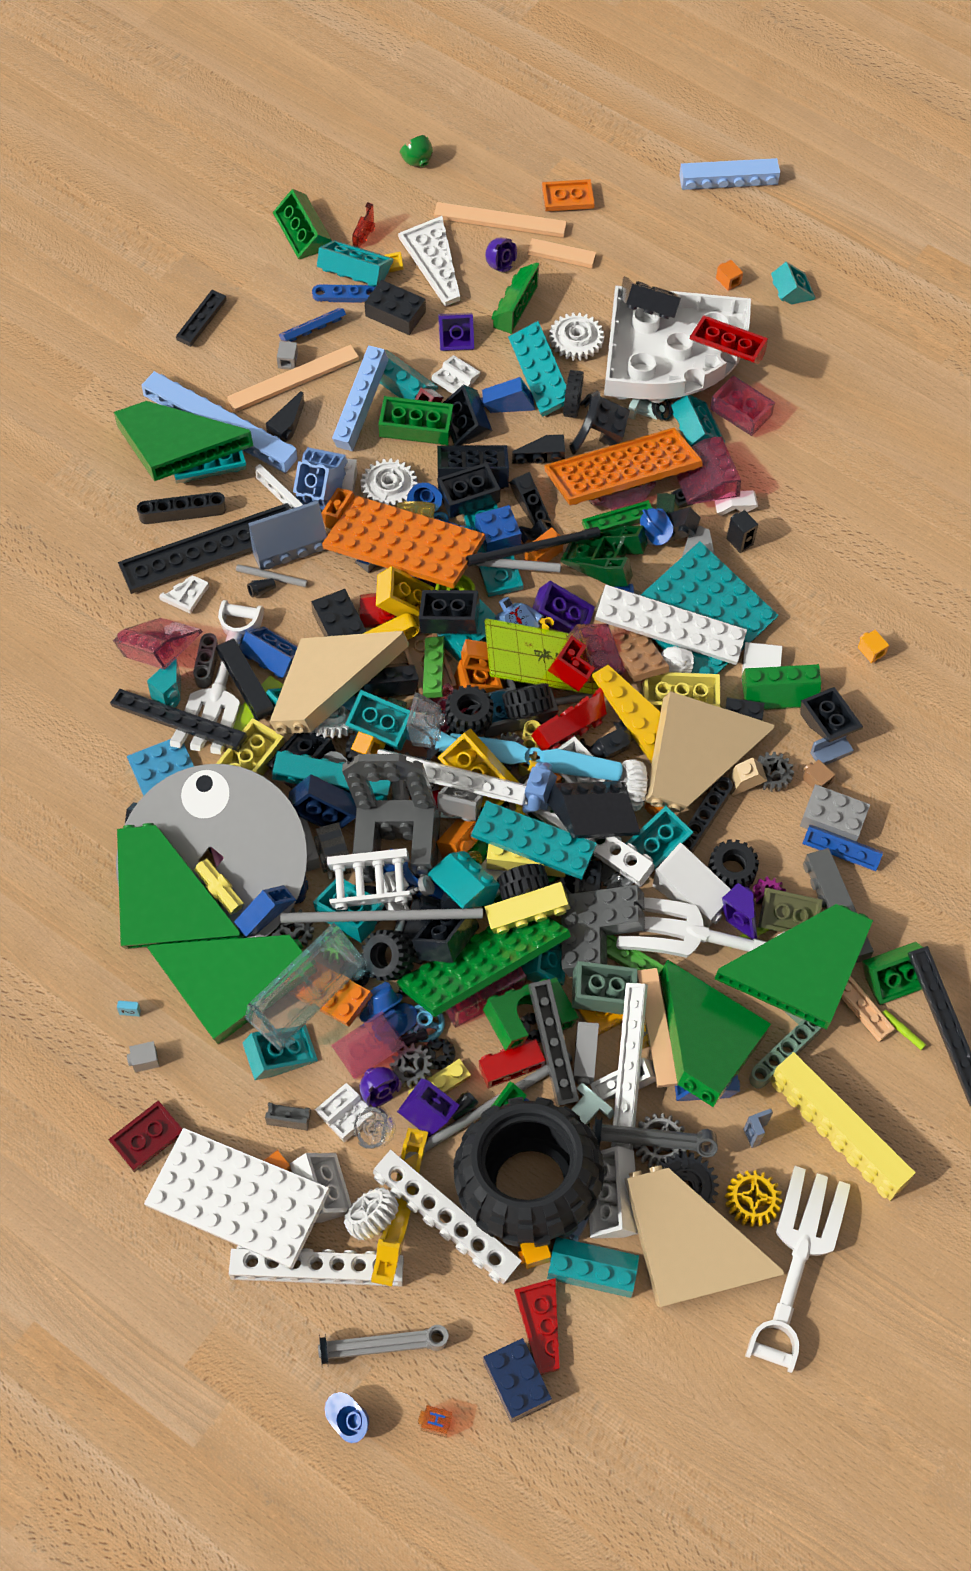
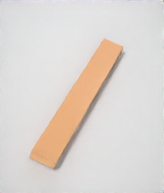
(500, 219)
(292, 378)

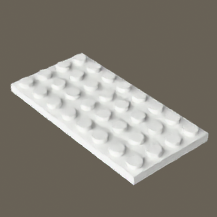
(237, 1197)

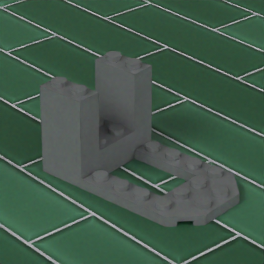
(393, 819)

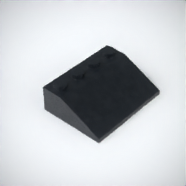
(461, 457)
(594, 809)

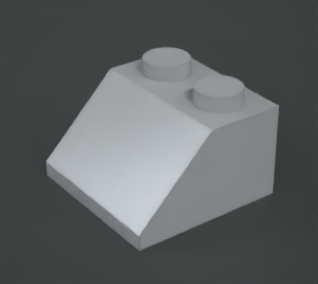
(459, 803)

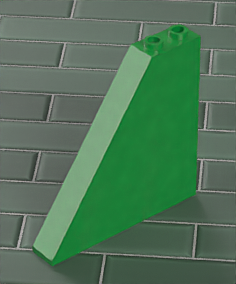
(177, 440)
(162, 895)
(803, 967)
(225, 975)
(707, 1033)

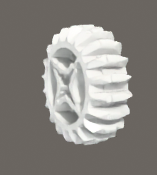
(635, 782)
(371, 1213)

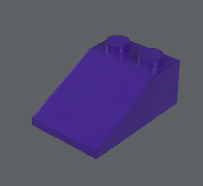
(562, 607)

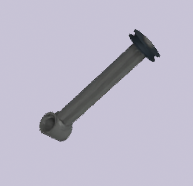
(657, 1138)

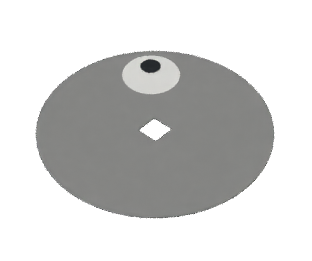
(240, 819)

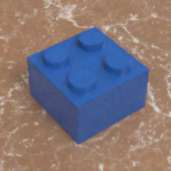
(499, 528)

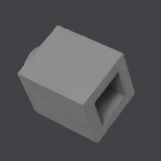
(287, 355)
(143, 1057)

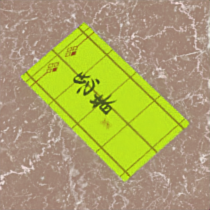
(526, 654)

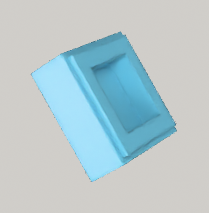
(128, 1008)

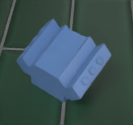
(319, 476)

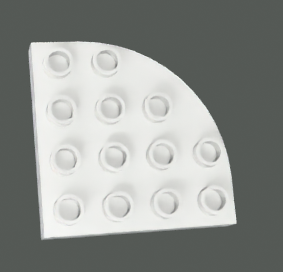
(654, 354)

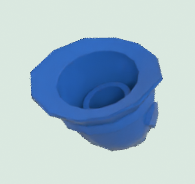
(426, 493)

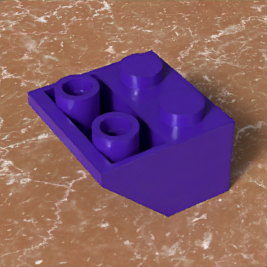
(428, 1107)

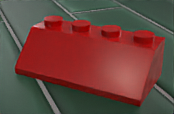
(730, 339)

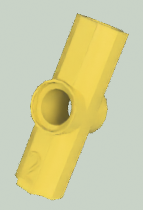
(219, 886)

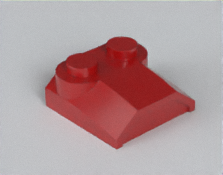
(371, 614)

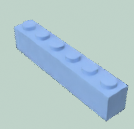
(729, 174)
(360, 398)

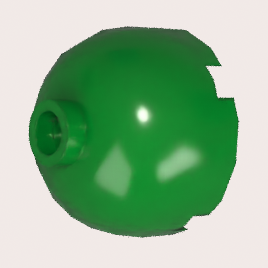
(418, 152)

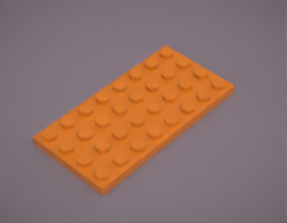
(622, 466)
(403, 540)

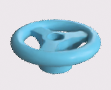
(425, 1015)

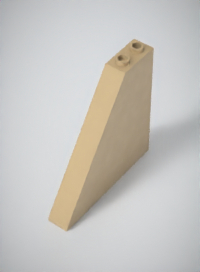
(330, 673)
(696, 748)
(687, 1242)

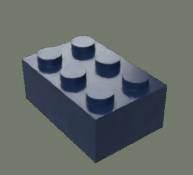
(322, 802)
(517, 1380)

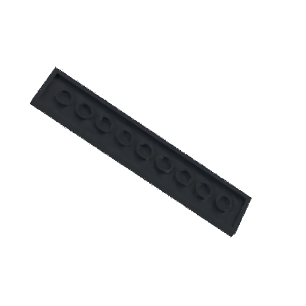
(191, 553)

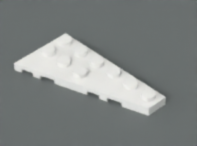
(432, 254)

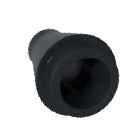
(259, 587)
(467, 1104)

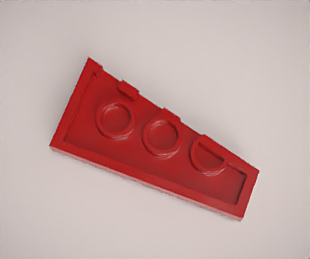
(539, 1316)

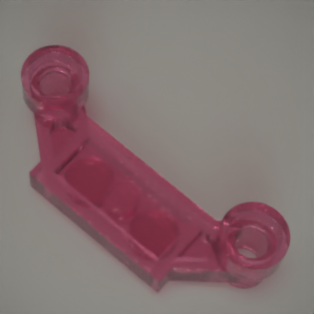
(625, 497)

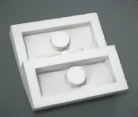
(455, 374)
(761, 655)
(341, 1111)

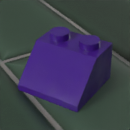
(456, 331)
(740, 910)

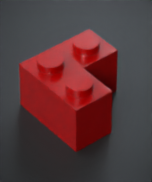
(569, 665)

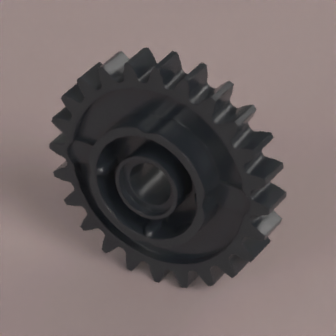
(695, 1173)

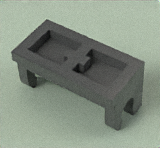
(288, 1116)

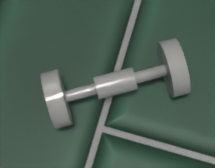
(425, 885)

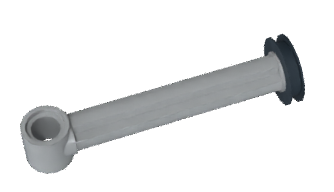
(381, 1344)

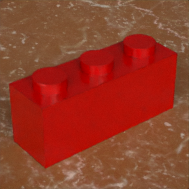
(511, 1063)

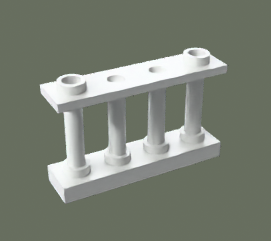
(358, 862)

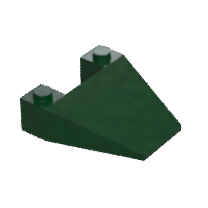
(605, 556)

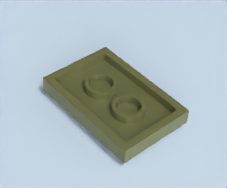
(786, 910)

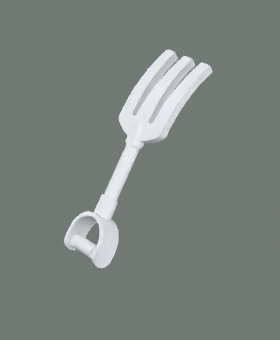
(217, 696)
(691, 931)
(804, 1245)

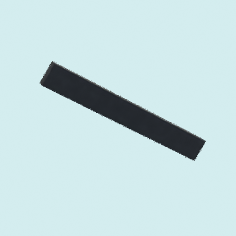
(179, 719)
(944, 1016)

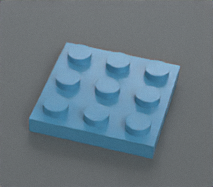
(158, 763)

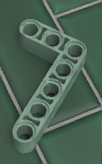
(779, 1055)

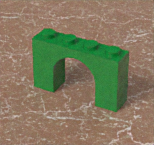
(503, 1015)

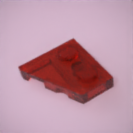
(364, 226)

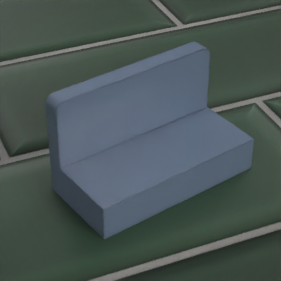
(832, 751)
(754, 1127)

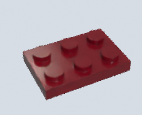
(146, 1136)

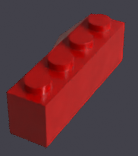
(571, 722)

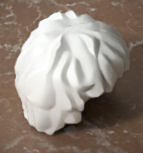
(678, 659)

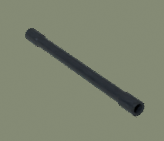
(480, 558)

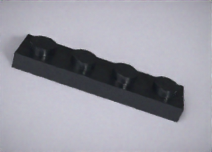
(201, 318)

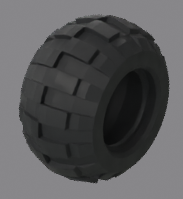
(518, 1129)

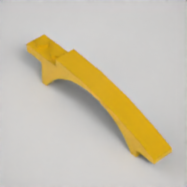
(392, 1238)

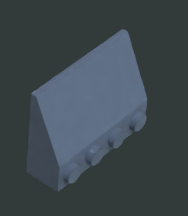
(287, 535)

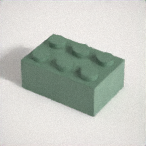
(601, 986)

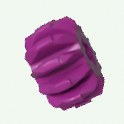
(759, 888)

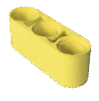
(529, 742)

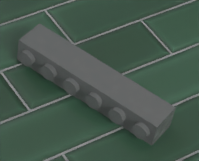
(831, 888)
(553, 1042)

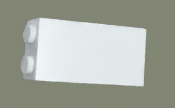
(689, 881)

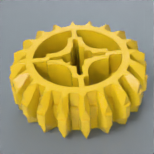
(745, 1198)

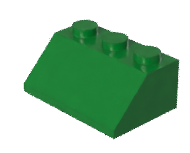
(892, 974)

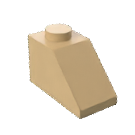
(746, 776)

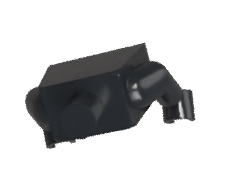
(612, 743)

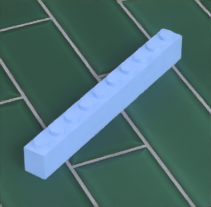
(265, 446)

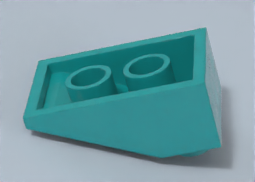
(268, 1061)

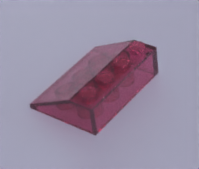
(717, 477)
(156, 641)

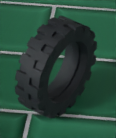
(573, 393)

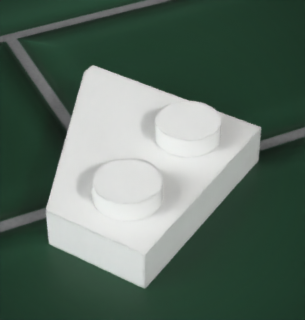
(186, 594)

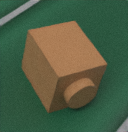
(818, 774)

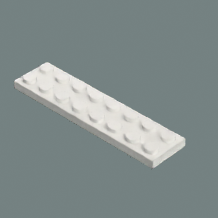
(670, 624)

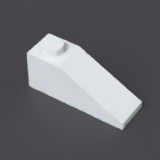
(606, 1086)

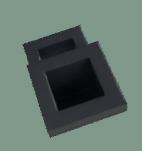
(530, 534)
(430, 902)

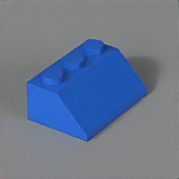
(268, 650)

